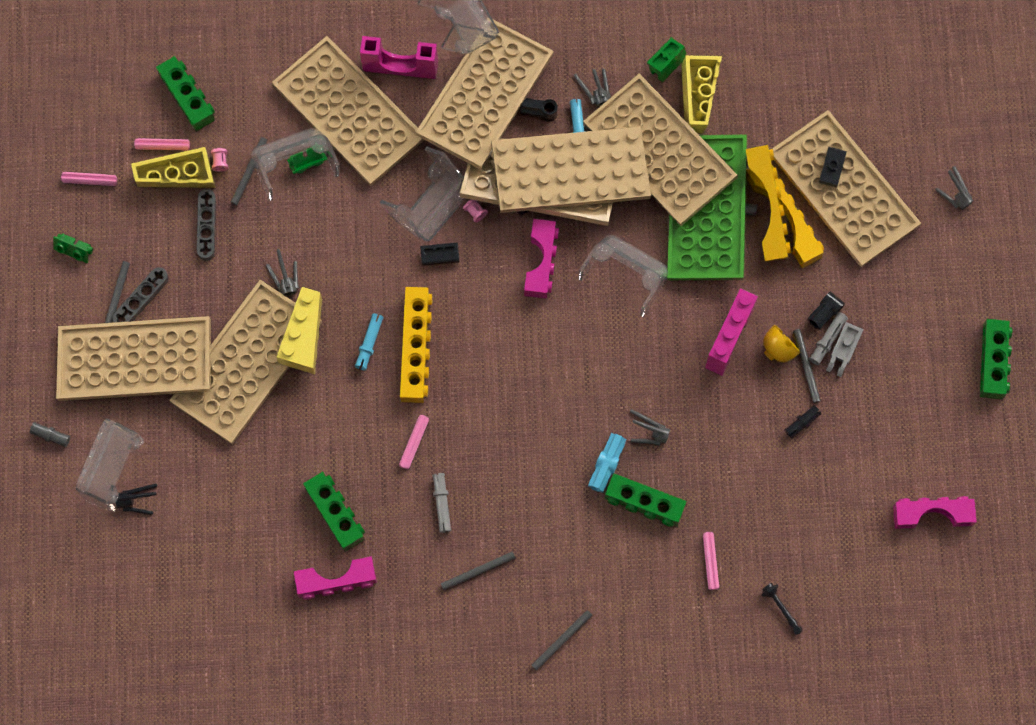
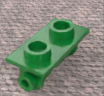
(299, 163)
(65, 245)

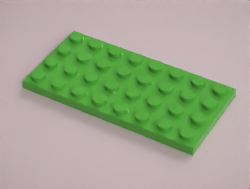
(714, 238)

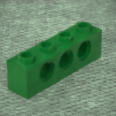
(197, 117)
(988, 386)
(619, 484)
(348, 538)

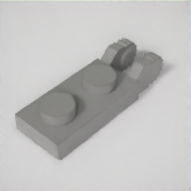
(845, 347)

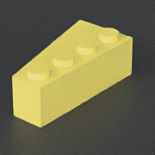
(698, 85)
(175, 170)
(302, 333)

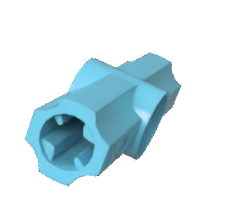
(607, 463)

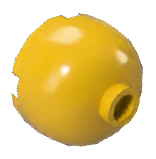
(779, 346)

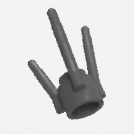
(600, 95)
(963, 198)
(288, 286)
(660, 433)

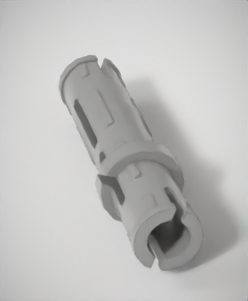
(824, 344)
(441, 502)

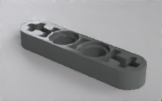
(206, 224)
(137, 295)

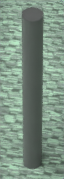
(245, 179)
(117, 291)
(806, 366)
(478, 570)
(562, 639)

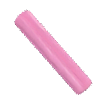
(162, 144)
(90, 179)
(413, 442)
(710, 559)

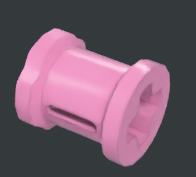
(219, 159)
(475, 210)

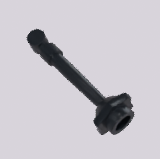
(770, 591)

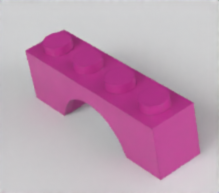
(537, 280)
(959, 511)
(360, 574)

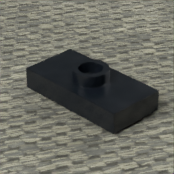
(832, 167)
(439, 254)

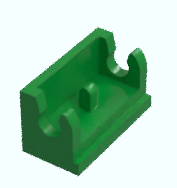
(667, 59)

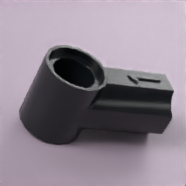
(537, 108)
(828, 307)

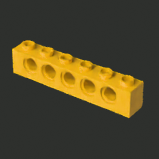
(413, 297)

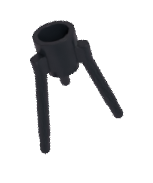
(127, 498)

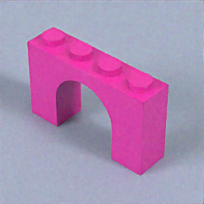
(378, 60)
(730, 332)

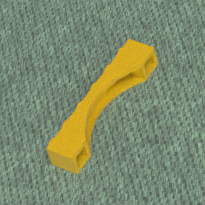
(774, 242)
(806, 247)

